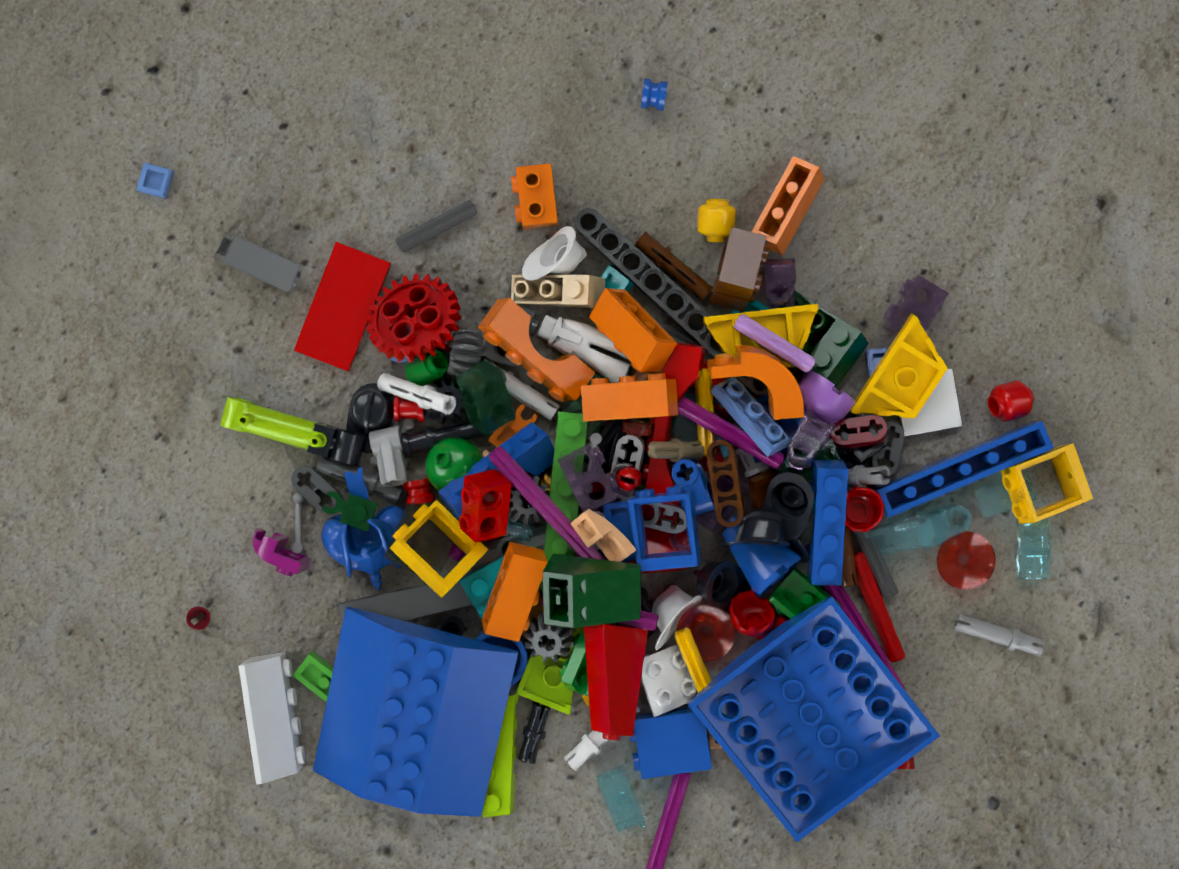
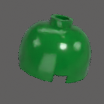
(451, 461)

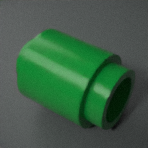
(426, 371)

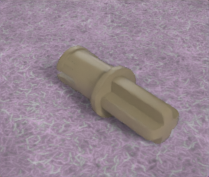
(676, 450)

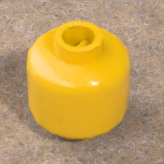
(716, 219)

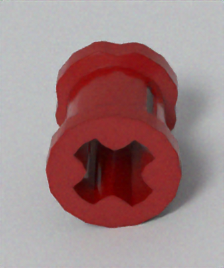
(407, 410)

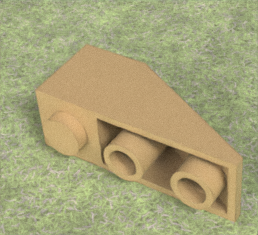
(558, 290)

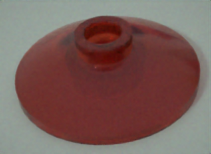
(978, 566)
(712, 644)

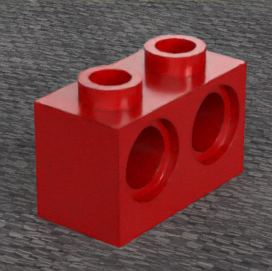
(485, 505)

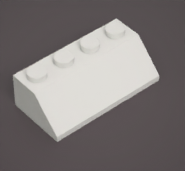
(271, 717)

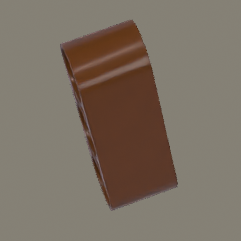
(716, 471)

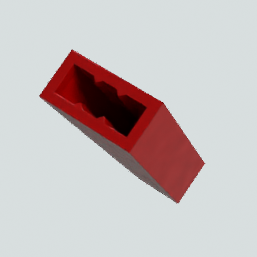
(614, 677)

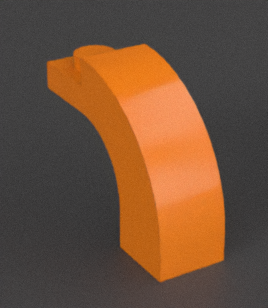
(783, 390)

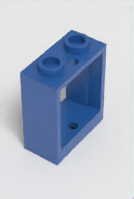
(664, 560)

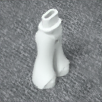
(576, 338)

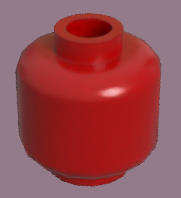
(1010, 401)

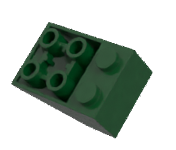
(831, 343)
(590, 591)

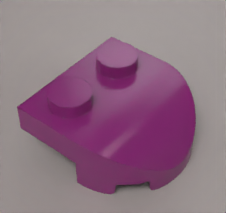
(274, 552)

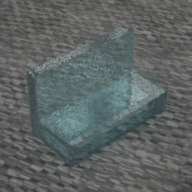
(903, 534)
(621, 798)

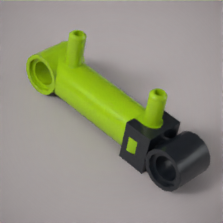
(292, 430)

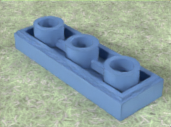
(751, 416)

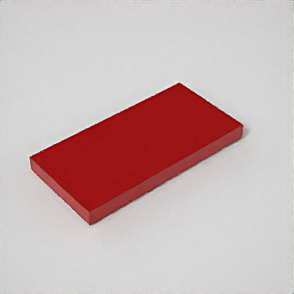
(341, 306)

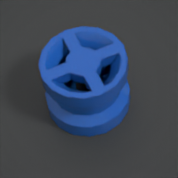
(654, 94)

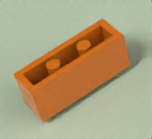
(789, 204)
(632, 330)
(629, 398)
(514, 592)

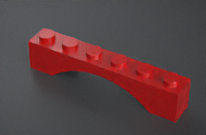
(686, 367)

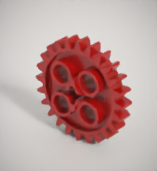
(406, 314)

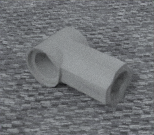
(388, 449)

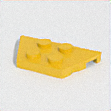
(788, 323)
(903, 375)

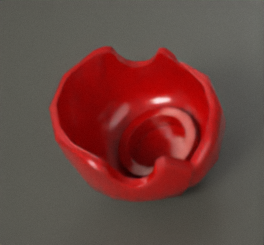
(863, 509)
(751, 614)

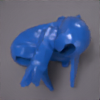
(359, 548)

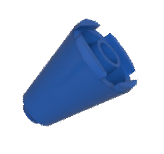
(761, 563)

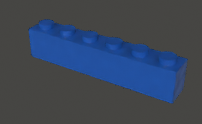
(964, 467)

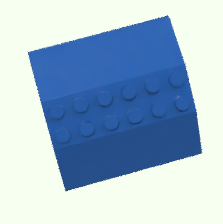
(413, 715)
(812, 717)

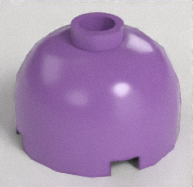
(823, 398)

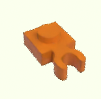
(511, 428)

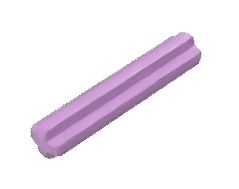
(774, 343)

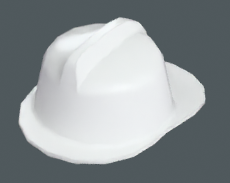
(555, 256)
(670, 608)

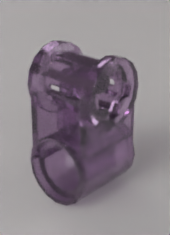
(780, 282)
(811, 437)

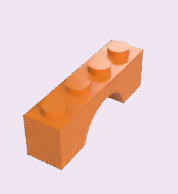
(509, 328)

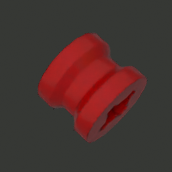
(418, 491)

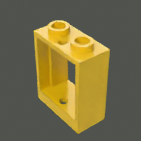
(1073, 486)
(450, 526)

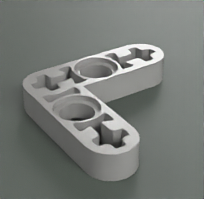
(637, 456)

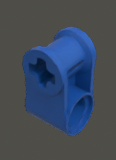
(701, 490)

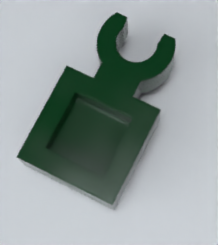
(354, 511)

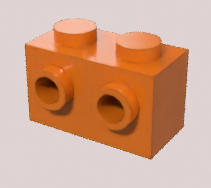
(536, 196)

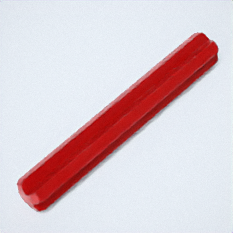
(878, 609)

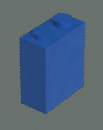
(670, 744)

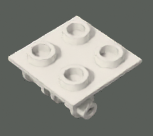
(667, 680)

